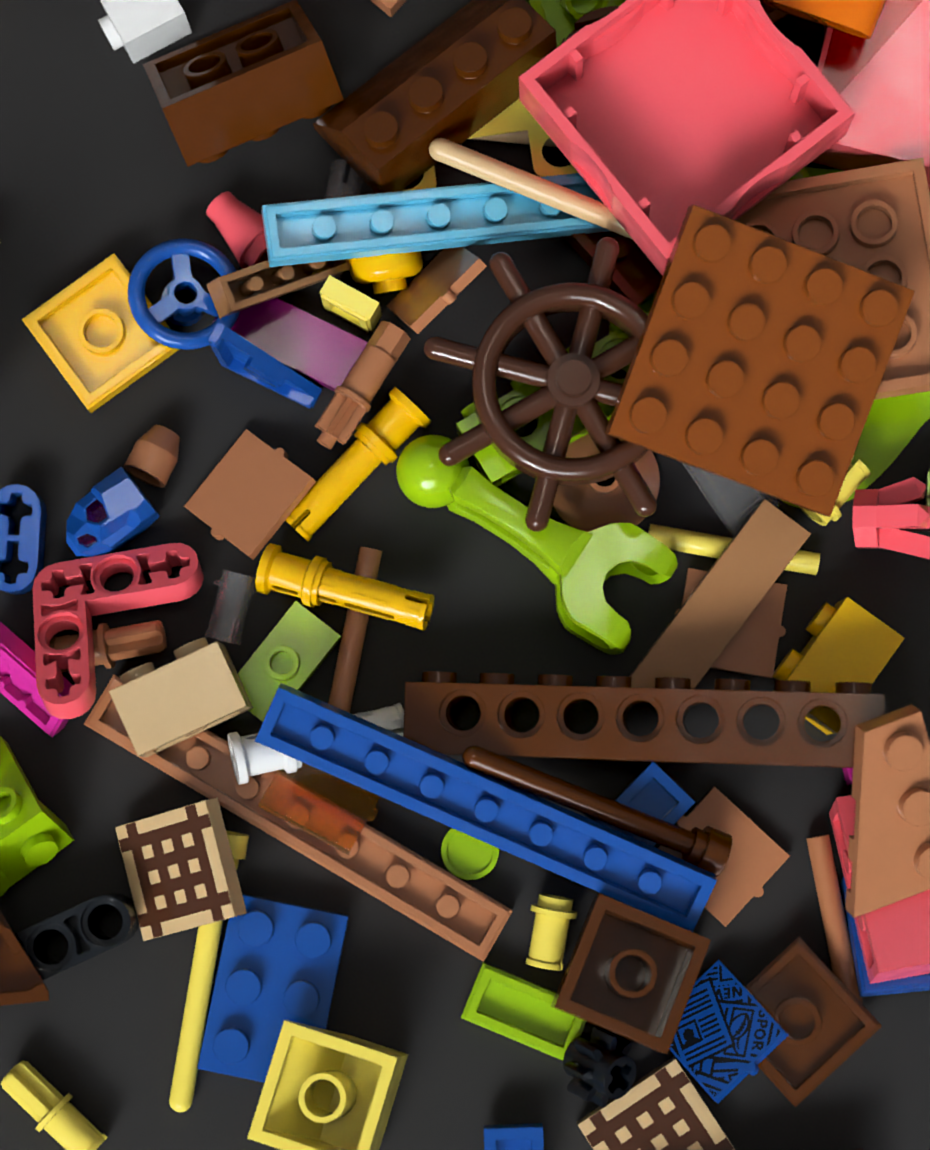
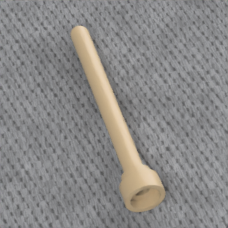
(524, 184)

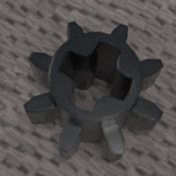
(599, 1066)

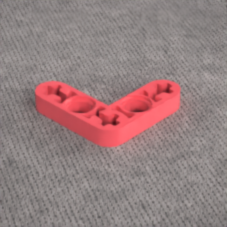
(77, 607)

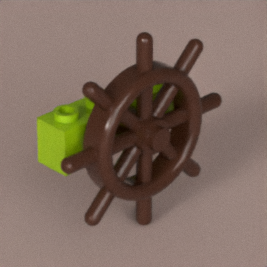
(564, 397)

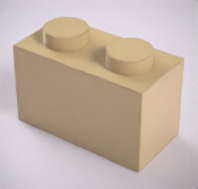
(179, 697)

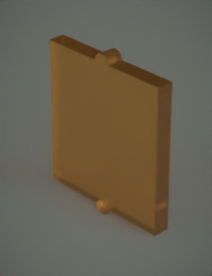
(321, 805)

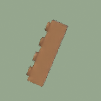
(263, 283)

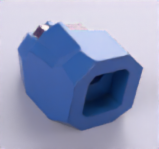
(109, 516)

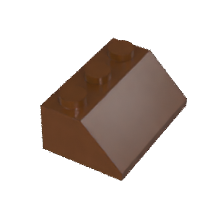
(244, 83)

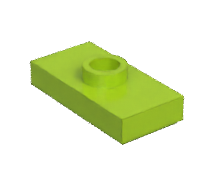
(287, 657)

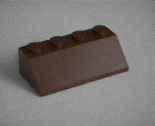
(437, 89)

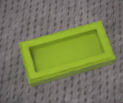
(520, 1011)

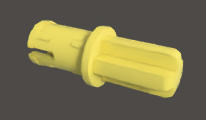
(51, 1109)

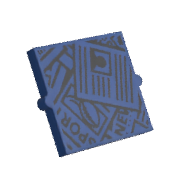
(724, 1032)

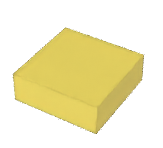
(350, 304)

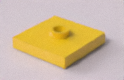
(95, 336)

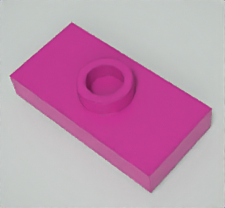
(19, 682)

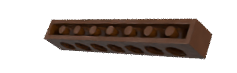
(432, 703)

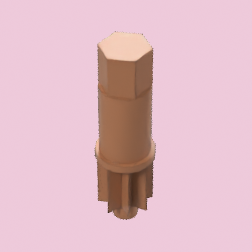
(361, 384)

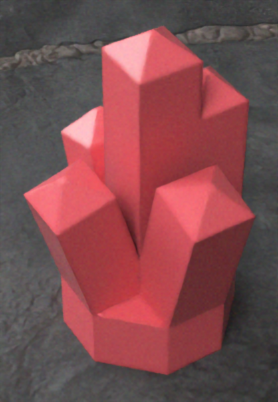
(888, 519)

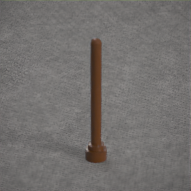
(703, 848)

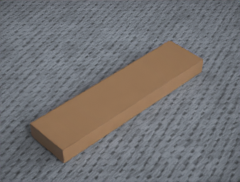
(723, 598)

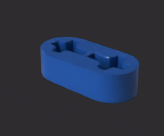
(30, 538)

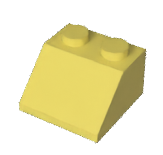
(326, 1091)

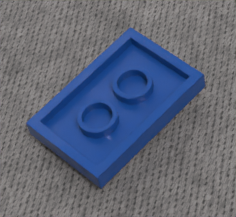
(271, 969)

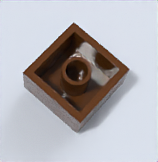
(631, 973)

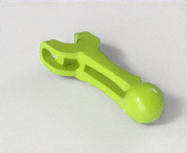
(567, 556)

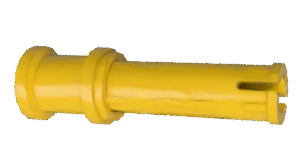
(374, 444)
(319, 582)

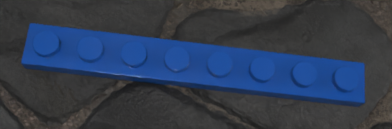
(485, 808)

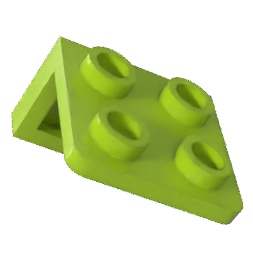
(28, 829)

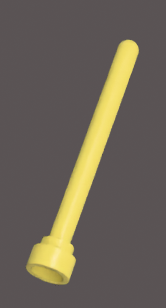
(198, 998)

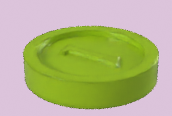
(467, 856)

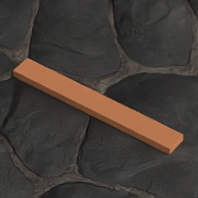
(374, 864)

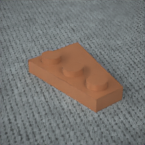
(890, 811)

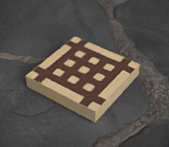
(181, 869)
(656, 1114)

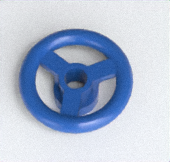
(169, 307)

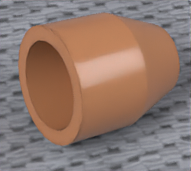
(154, 456)

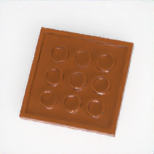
(759, 361)

